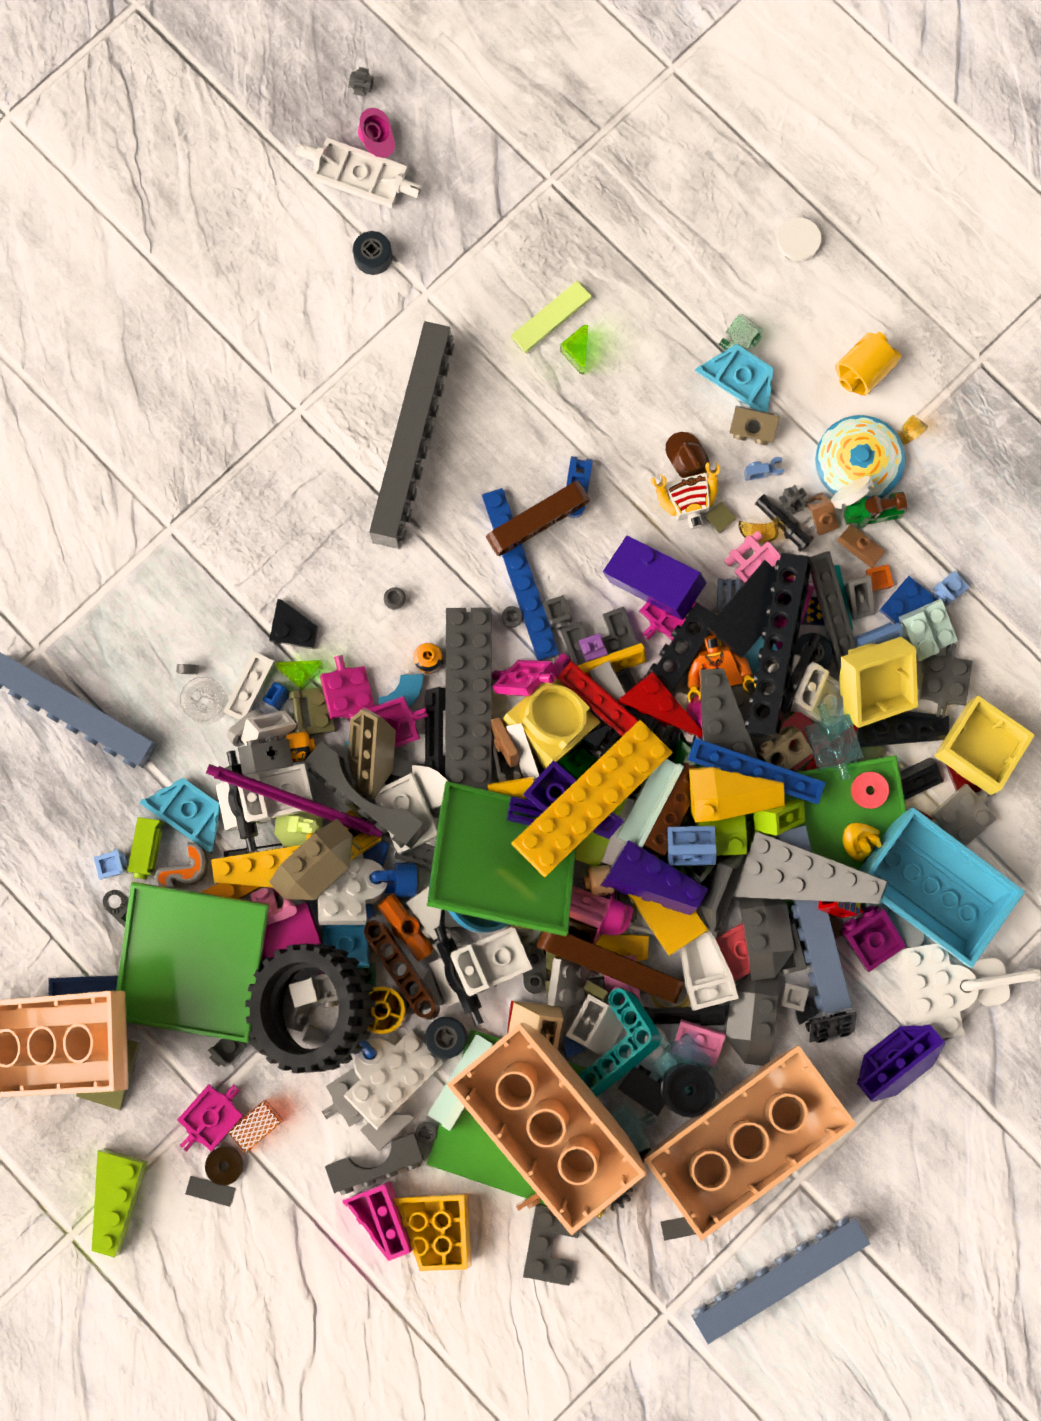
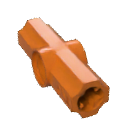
(414, 938)

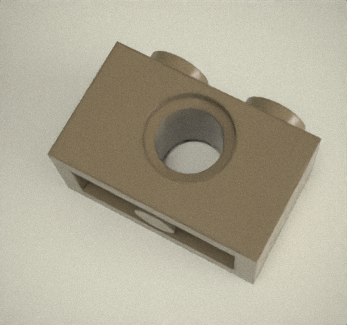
(744, 415)

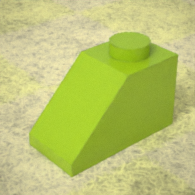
(780, 819)

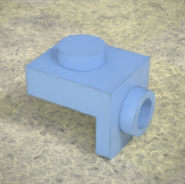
(111, 864)

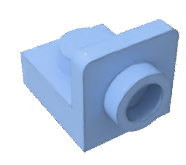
(950, 588)

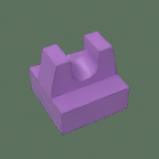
(593, 647)

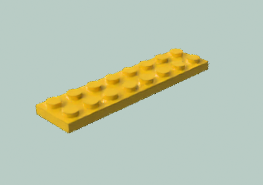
(591, 798)

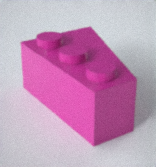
(381, 1218)

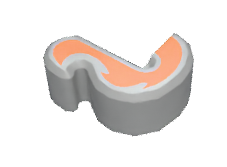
(186, 874)

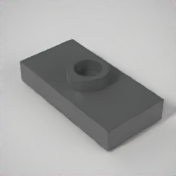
(420, 855)

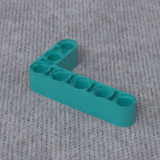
(634, 1040)

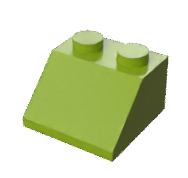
(729, 835)

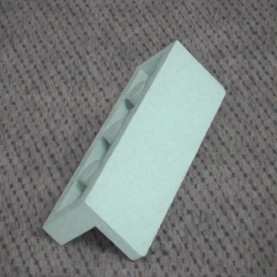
(649, 803)
(447, 1106)

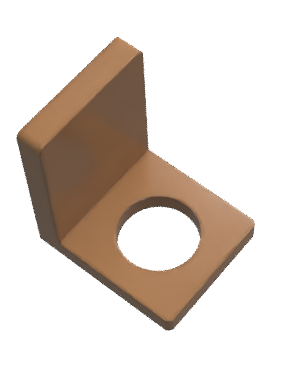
(823, 514)
(530, 1202)

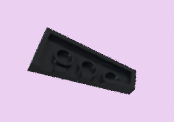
(904, 728)

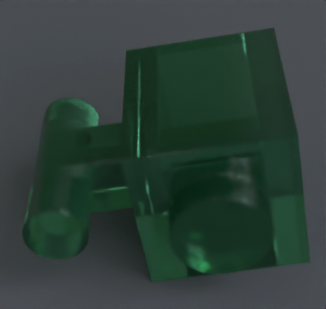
(743, 332)

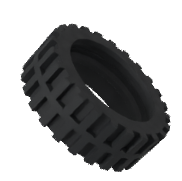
(267, 1008)

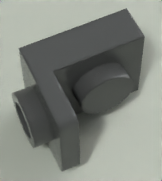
(226, 1051)

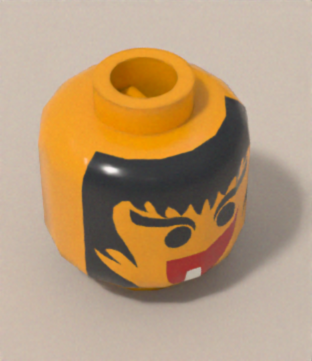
(435, 661)
(300, 745)

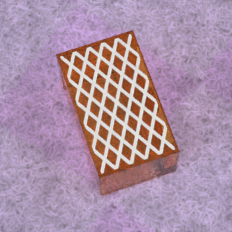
(255, 1126)

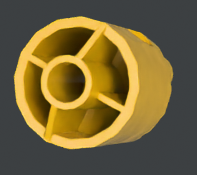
(866, 363)
(397, 1008)

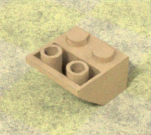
(542, 1017)

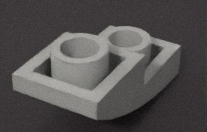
(608, 680)

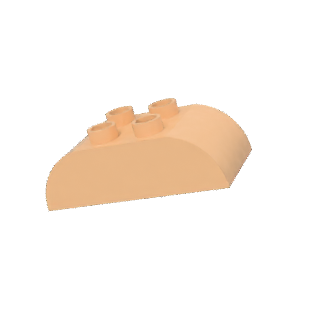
(63, 1044)
(549, 1126)
(748, 1141)

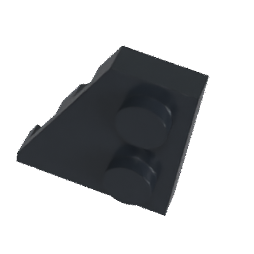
(292, 628)

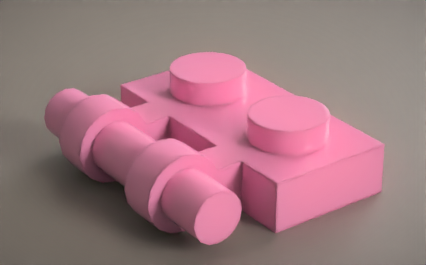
(747, 567)

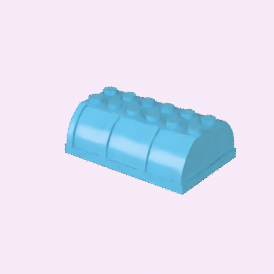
(942, 886)

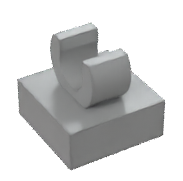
(794, 997)

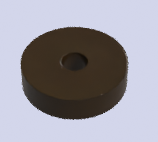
(232, 1158)

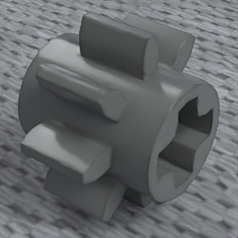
(361, 81)
(794, 499)

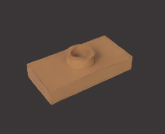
(861, 546)
(503, 742)

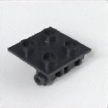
(840, 1025)

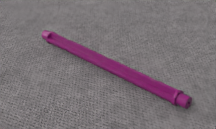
(292, 800)

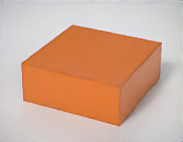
(880, 577)

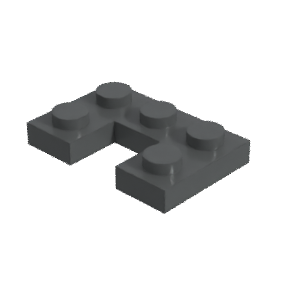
(620, 635)
(539, 1263)

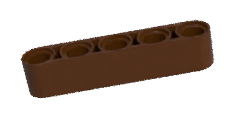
(538, 518)
(410, 976)

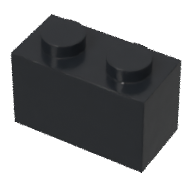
(642, 1089)

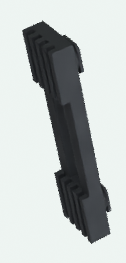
(435, 703)
(706, 1016)

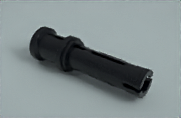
(794, 528)

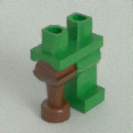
(875, 510)

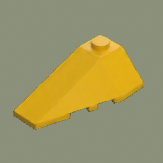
(727, 794)

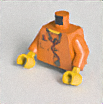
(718, 657)

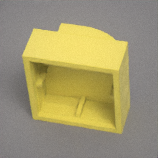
(879, 681)
(552, 721)
(984, 745)

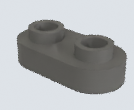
(538, 971)

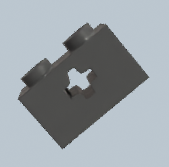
(265, 756)

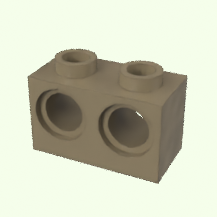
(785, 756)

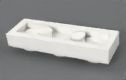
(249, 686)

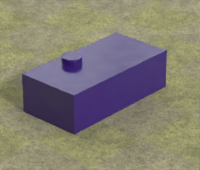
(654, 577)

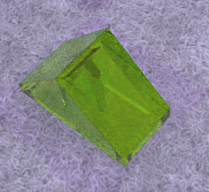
(575, 349)
(300, 672)

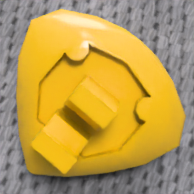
(860, 840)

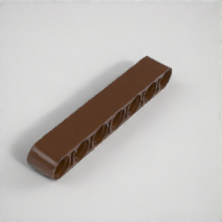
(612, 965)

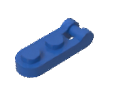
(584, 478)

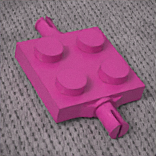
(660, 621)
(523, 677)
(346, 690)
(401, 718)
(210, 1117)

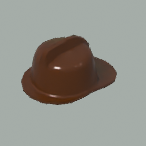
(686, 454)

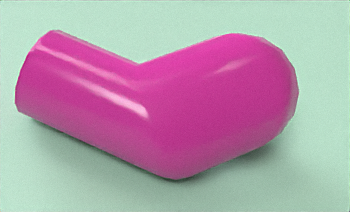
(560, 664)

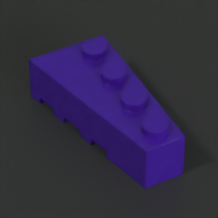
(653, 880)

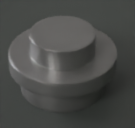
(394, 598)

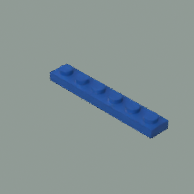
(731, 761)

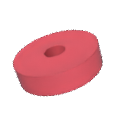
(879, 785)

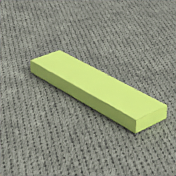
(551, 317)

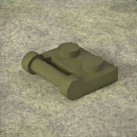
(318, 711)

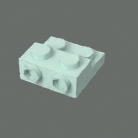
(928, 629)

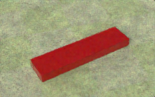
(597, 699)

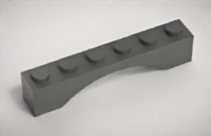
(399, 822)

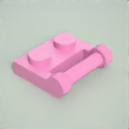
(275, 914)

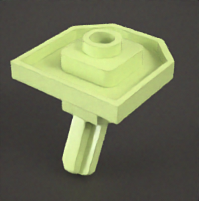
(294, 828)

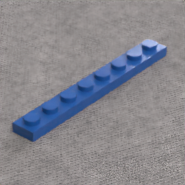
(522, 581)

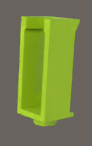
(145, 847)

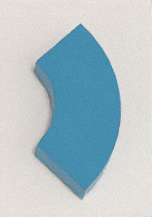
(409, 686)

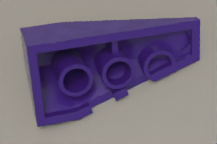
(552, 785)

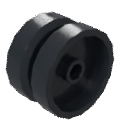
(700, 1085)

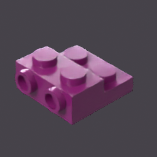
(872, 937)

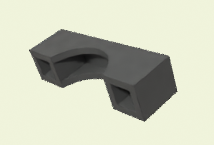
(346, 1173)

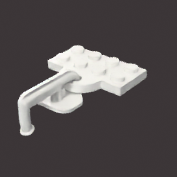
(936, 992)

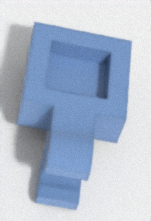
(757, 470)

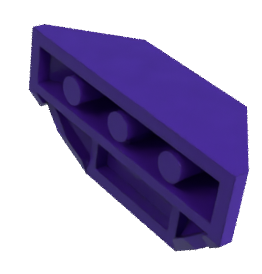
(899, 1061)

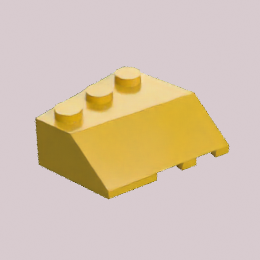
(438, 1230)

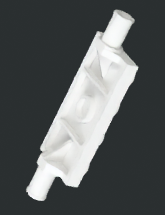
(358, 172)

